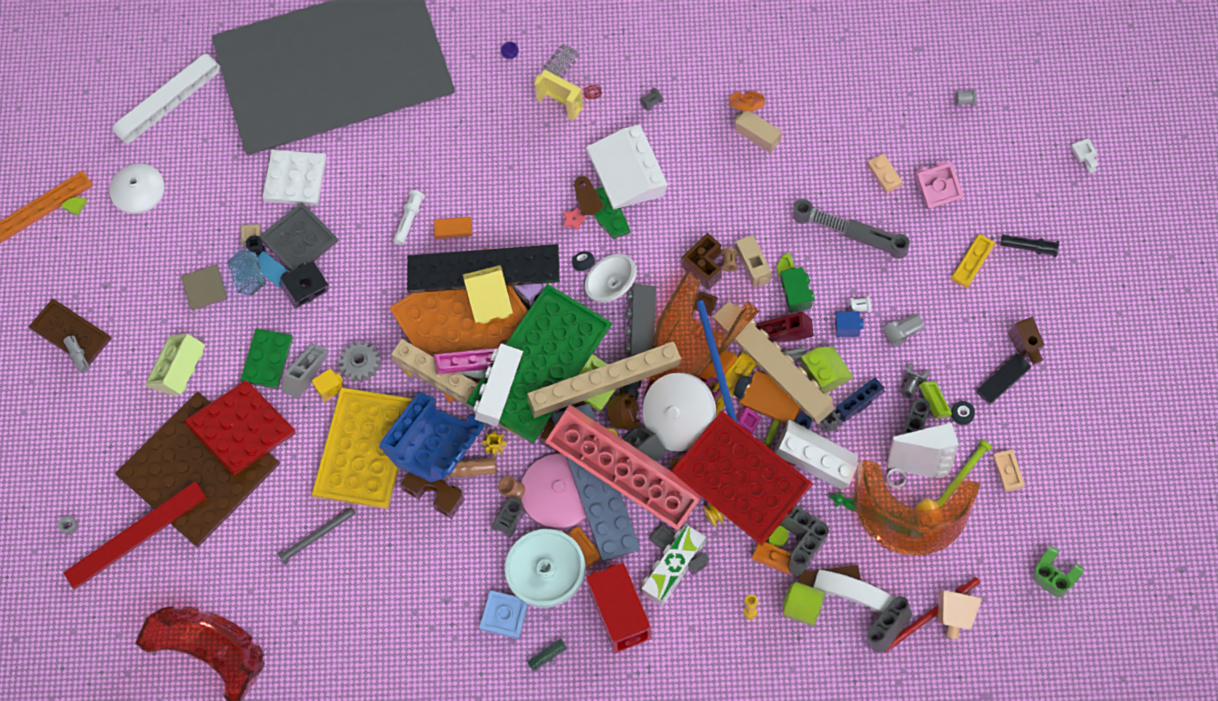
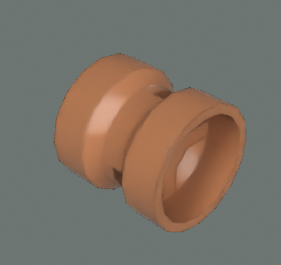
(511, 487)

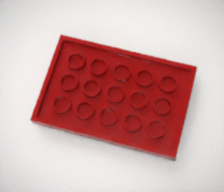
(742, 478)

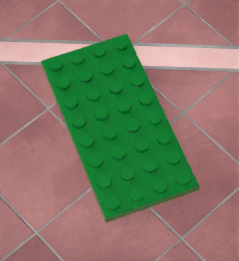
(556, 344)

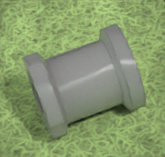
(966, 97)

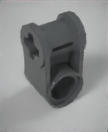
(507, 520)

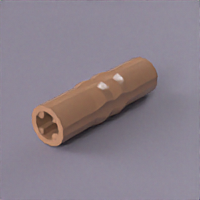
(474, 467)

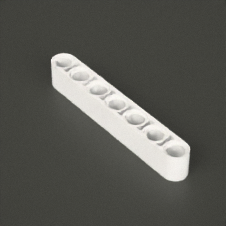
(166, 98)

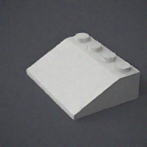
(627, 167)
(925, 451)

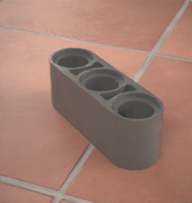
(915, 417)
(886, 632)

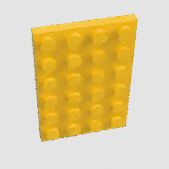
(352, 461)

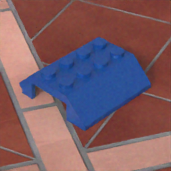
(428, 439)

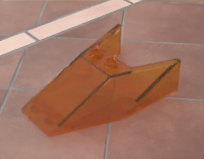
(680, 327)

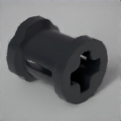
(255, 244)

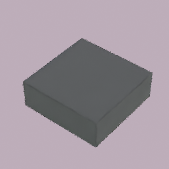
(662, 537)
(698, 563)

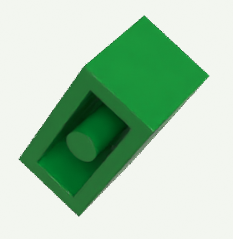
(796, 289)

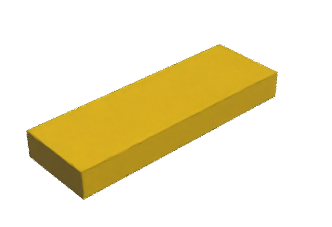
(973, 261)

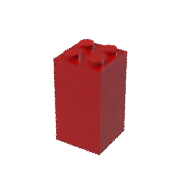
(619, 607)

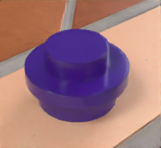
(509, 50)

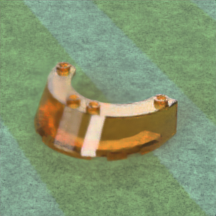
(904, 528)

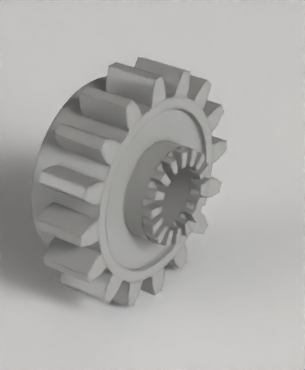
(360, 371)

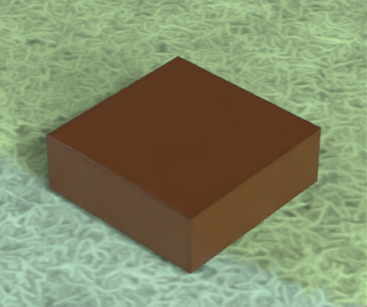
(709, 300)

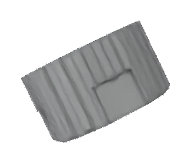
(65, 520)

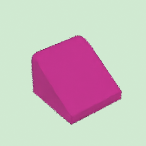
(748, 419)

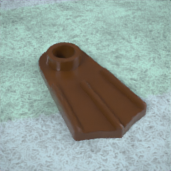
(587, 197)

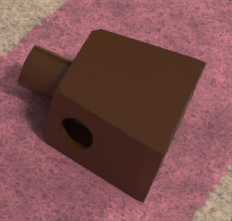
(1027, 339)

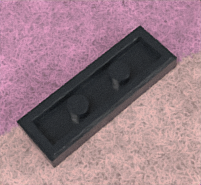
(1003, 379)

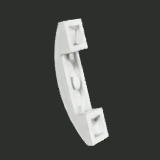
(853, 590)

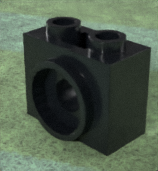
(305, 274)

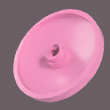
(552, 494)

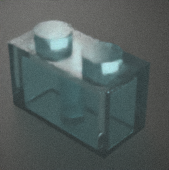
(246, 272)

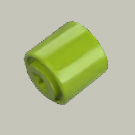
(803, 603)

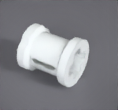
(860, 305)

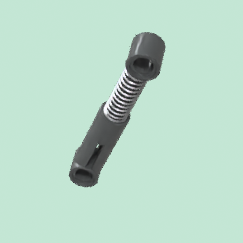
(853, 229)

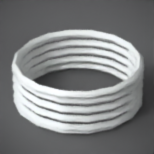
(898, 470)

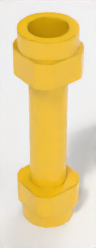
(750, 610)

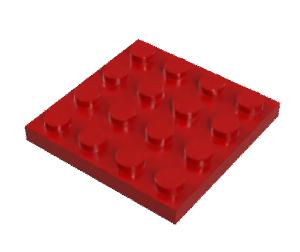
(240, 427)

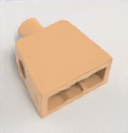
(957, 611)

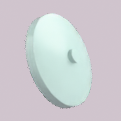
(545, 568)

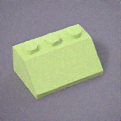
(175, 364)

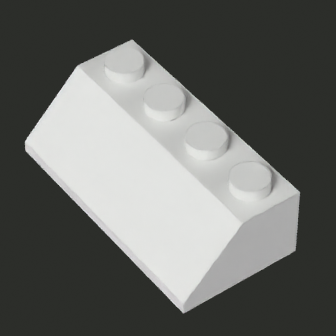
(816, 455)

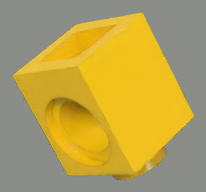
(328, 384)

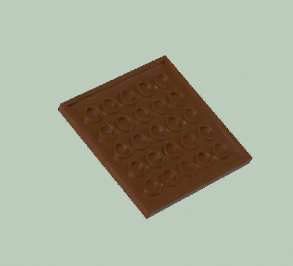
(176, 460)

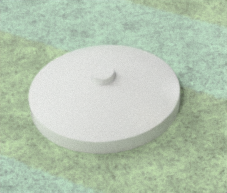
(678, 410)

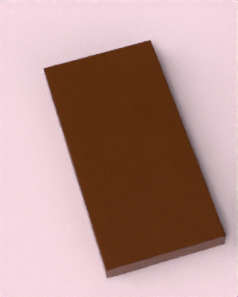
(59, 322)

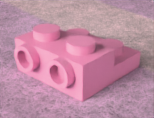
(938, 184)

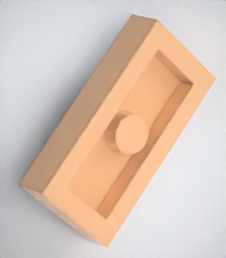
(884, 173)
(1008, 470)

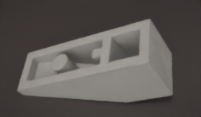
(299, 375)

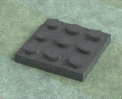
(298, 237)

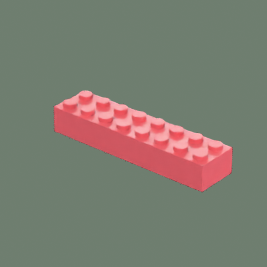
(623, 467)

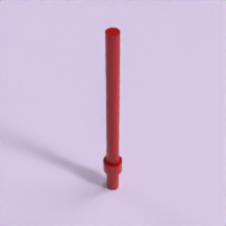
(962, 589)

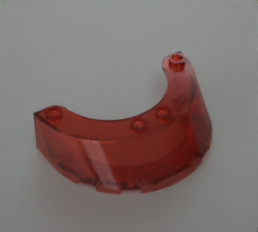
(209, 639)

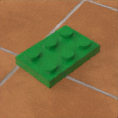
(267, 358)

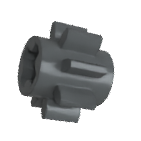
(834, 424)

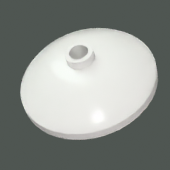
(139, 196)
(610, 278)

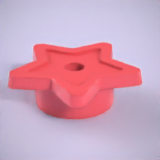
(574, 223)

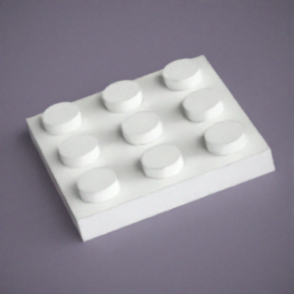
(294, 177)

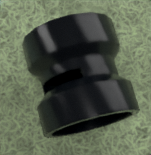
(633, 388)

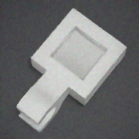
(1085, 152)

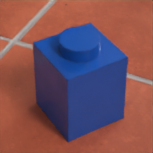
(848, 324)

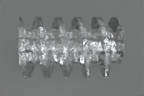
(561, 60)

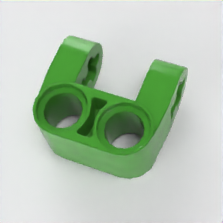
(1055, 575)

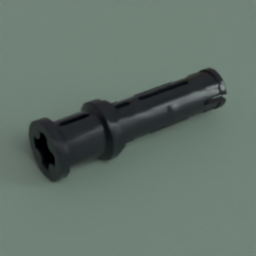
(1039, 246)

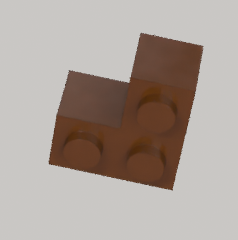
(701, 261)

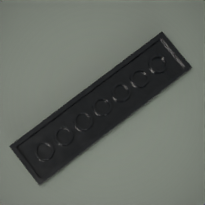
(518, 264)

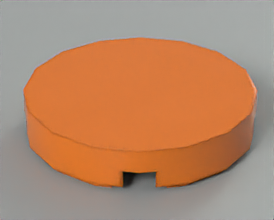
(747, 102)

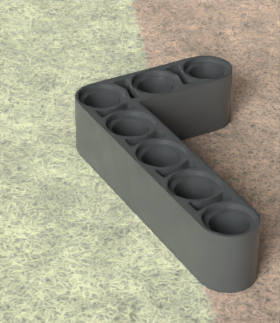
(809, 538)

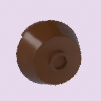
(623, 412)

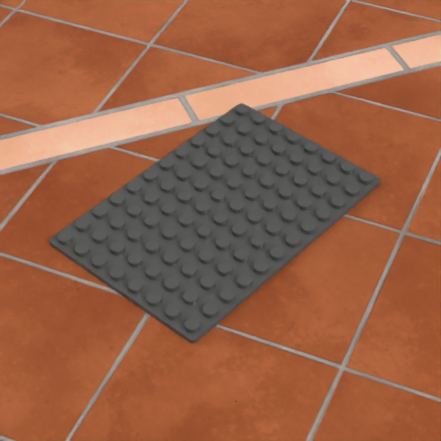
(329, 68)

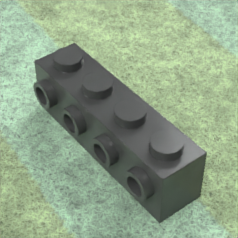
(640, 319)

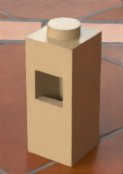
(758, 130)
(753, 261)

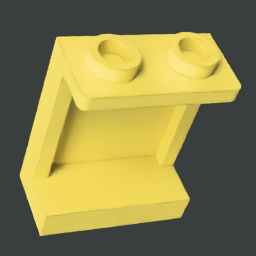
(560, 90)
(488, 294)

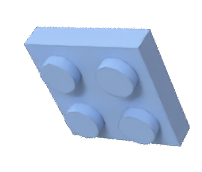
(503, 615)

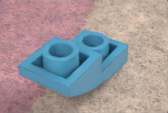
(271, 268)

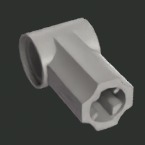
(898, 332)

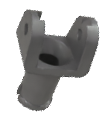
(912, 381)

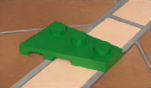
(611, 219)

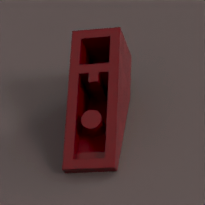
(788, 327)

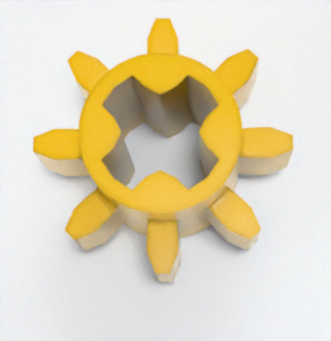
(494, 449)

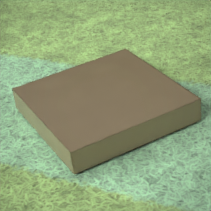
(204, 287)

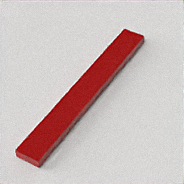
(134, 535)

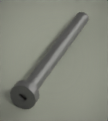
(316, 535)

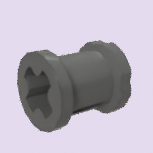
(645, 101)

